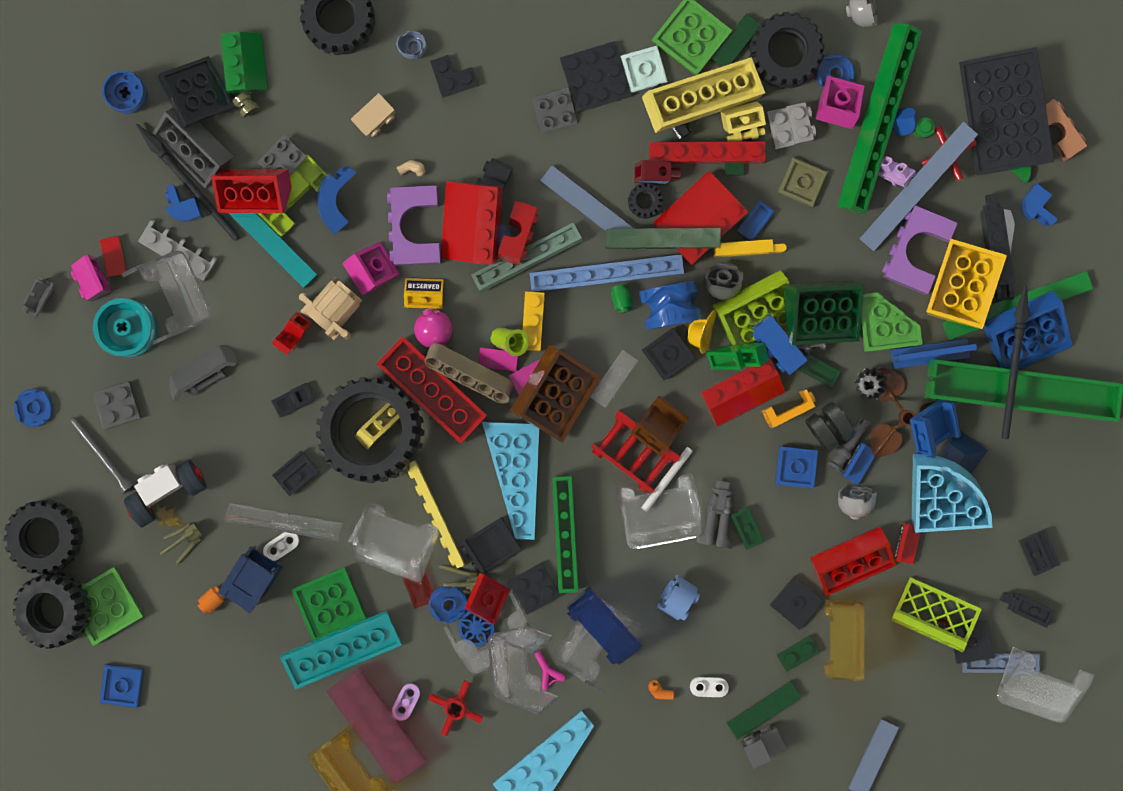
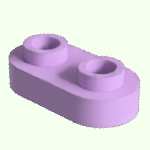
(405, 701)

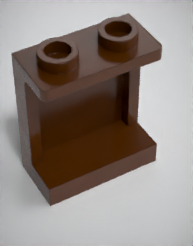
(660, 425)

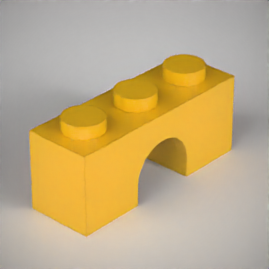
(533, 319)

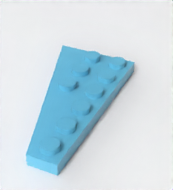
(548, 761)

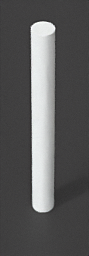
(667, 478)

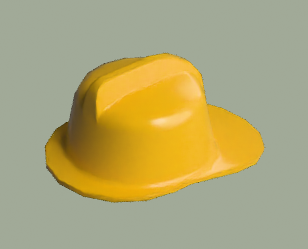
(700, 332)

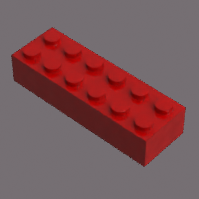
(431, 390)

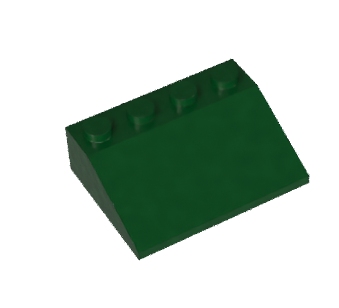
(823, 311)

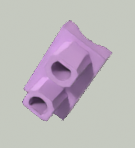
(896, 172)

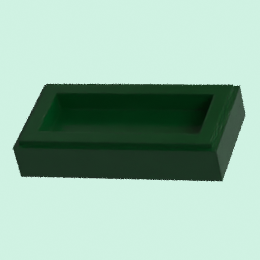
(820, 371)

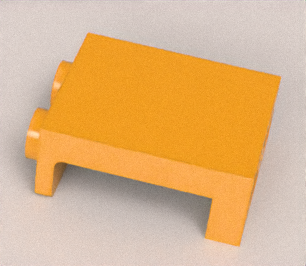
(773, 420)

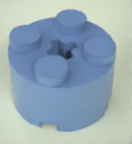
(678, 598)

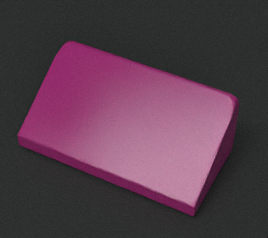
(497, 359)

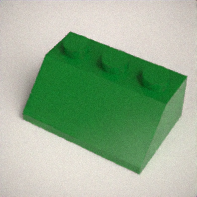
(243, 62)

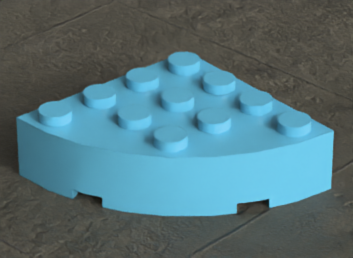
(946, 497)

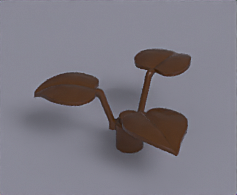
(883, 438)

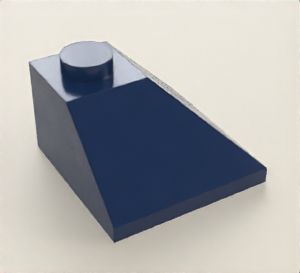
(963, 451)

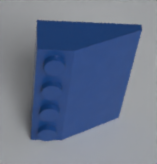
(1044, 332)

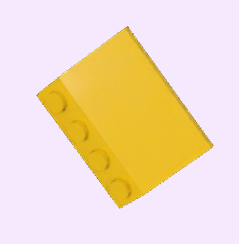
(966, 284)

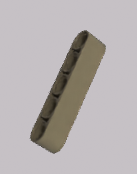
(469, 373)

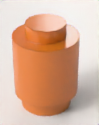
(210, 600)

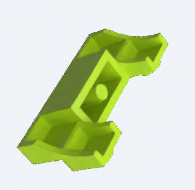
(302, 179)

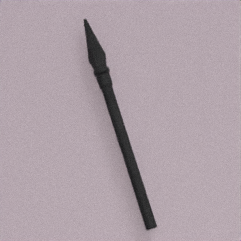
(157, 147)
(1021, 316)

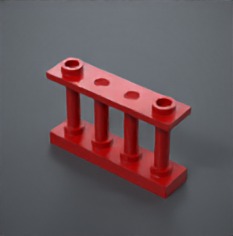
(622, 421)

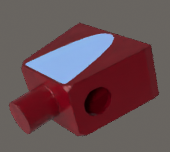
(648, 172)

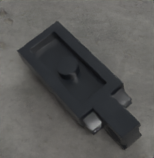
(1028, 609)

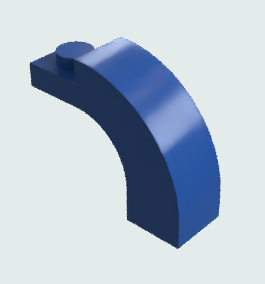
(327, 198)

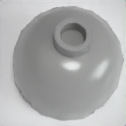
(862, 12)
(856, 501)

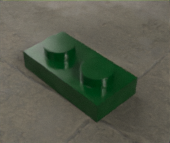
(747, 528)
(798, 653)

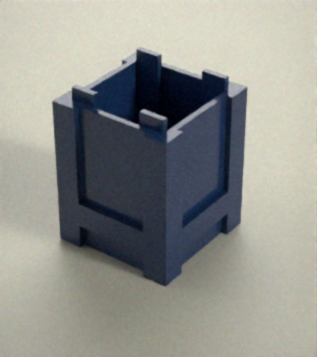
(250, 579)

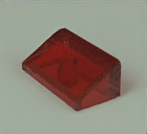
(419, 591)

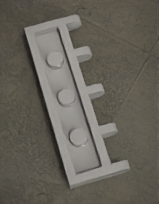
(163, 245)

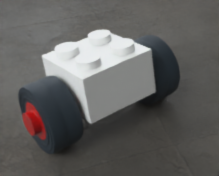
(160, 485)

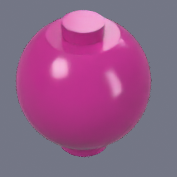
(433, 328)

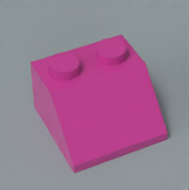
(840, 102)
(370, 268)
(90, 278)

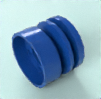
(120, 82)

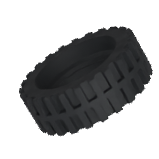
(334, 413)

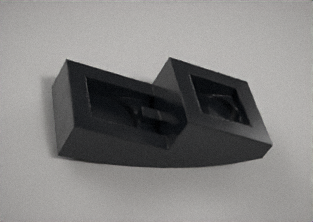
(292, 400)

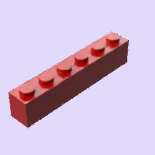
(707, 152)

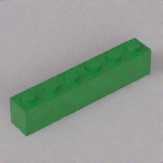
(565, 534)

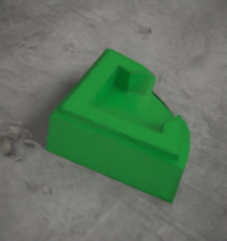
(1022, 173)

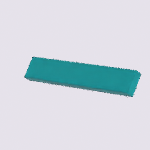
(276, 247)

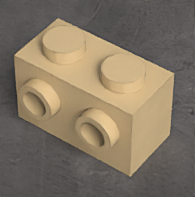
(373, 116)

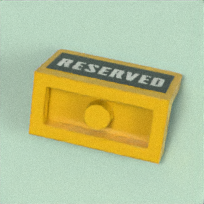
(423, 293)

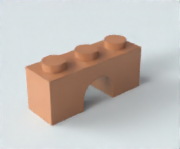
(1071, 140)

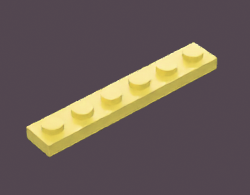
(431, 507)

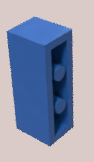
(778, 345)

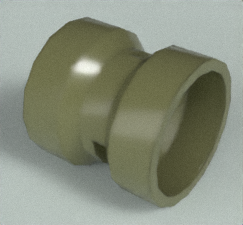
(245, 104)

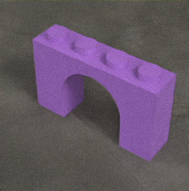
(402, 201)
(899, 268)

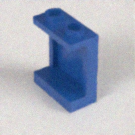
(934, 426)

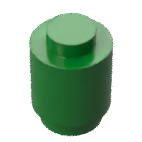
(924, 128)
(621, 298)

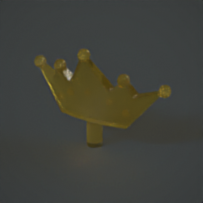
(167, 516)

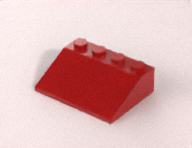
(703, 206)
(471, 222)

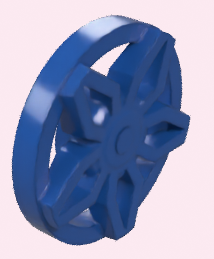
(476, 628)

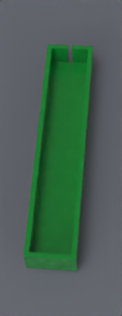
(1033, 390)

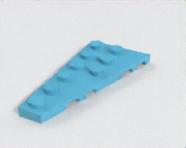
(516, 464)

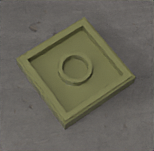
(802, 182)

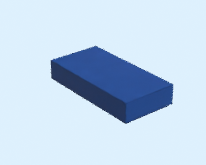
(755, 221)

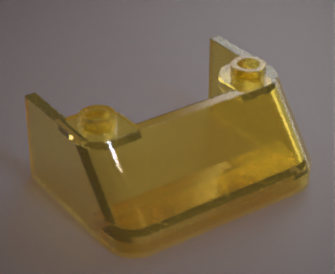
(846, 640)
(340, 768)

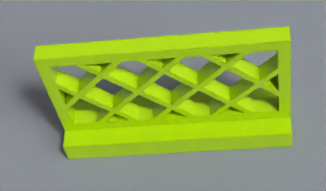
(930, 630)

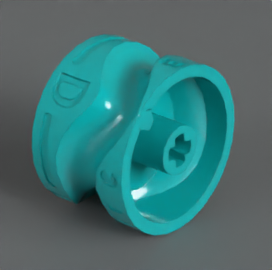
(121, 313)

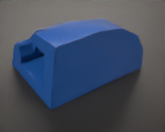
(905, 121)

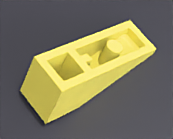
(377, 426)

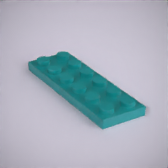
(340, 650)

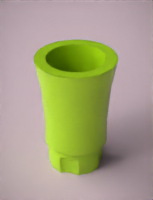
(512, 341)

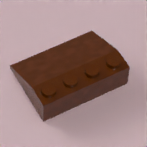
(555, 393)

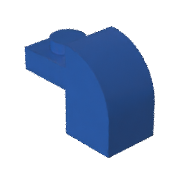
(1033, 206)
(182, 210)

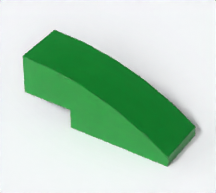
(738, 356)

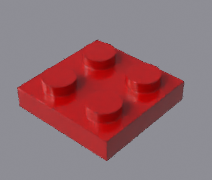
(487, 598)

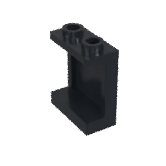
(490, 546)

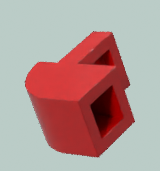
(292, 333)

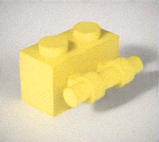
(743, 118)

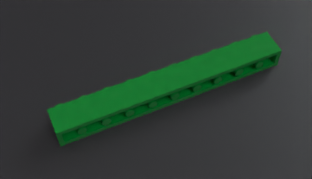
(879, 118)

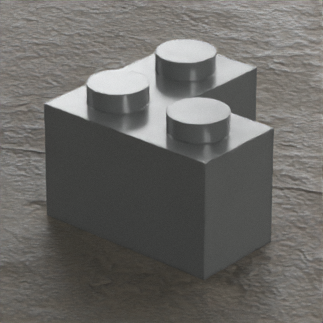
(763, 745)

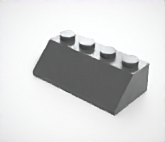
(192, 147)

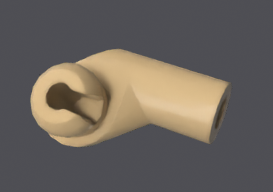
(413, 166)

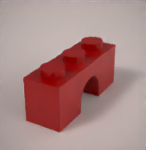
(513, 248)

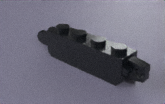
(996, 240)

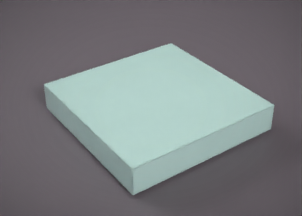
(644, 69)

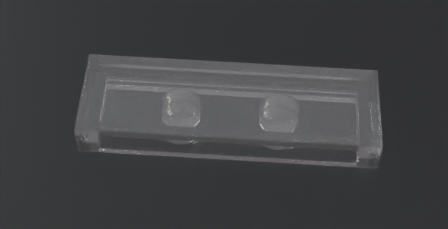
(613, 378)

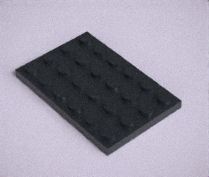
(1007, 111)

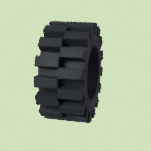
(645, 189)

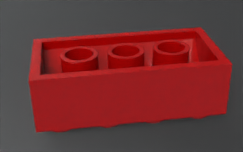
(252, 190)
(742, 392)
(853, 561)

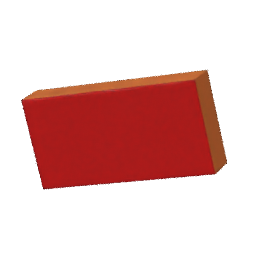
(113, 256)

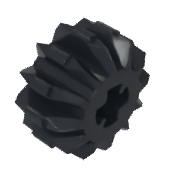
(864, 379)

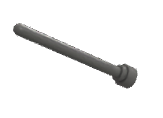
(124, 483)

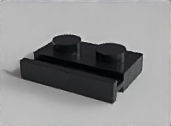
(295, 473)
(1039, 552)

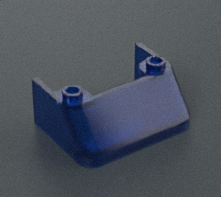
(603, 626)

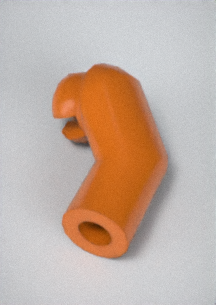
(658, 692)

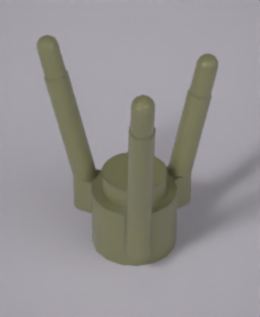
(191, 533)
(470, 582)

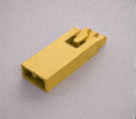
(748, 248)

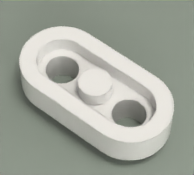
(281, 545)
(709, 685)

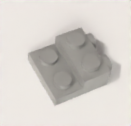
(791, 126)

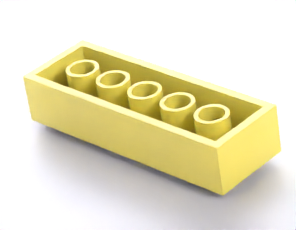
(703, 95)

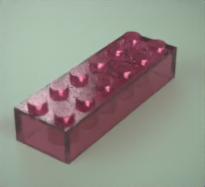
(376, 725)

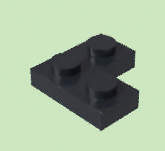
(450, 82)

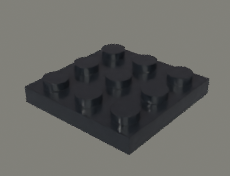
(595, 77)
(196, 91)

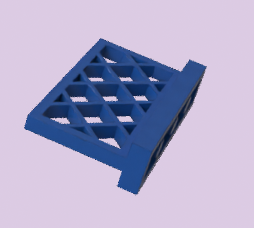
(922, 354)

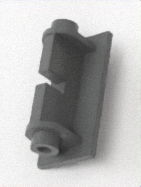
(42, 289)

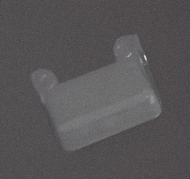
(670, 519)
(1039, 692)

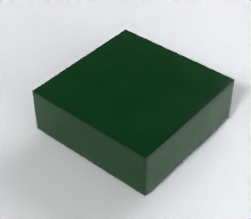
(734, 169)

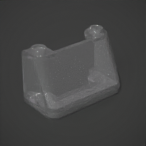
(392, 543)

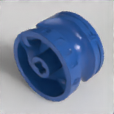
(671, 304)

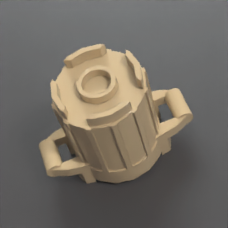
(332, 308)

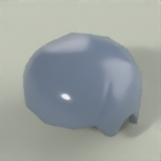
(411, 45)

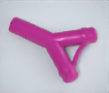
(547, 671)

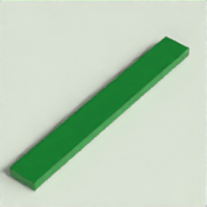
(1063, 289)

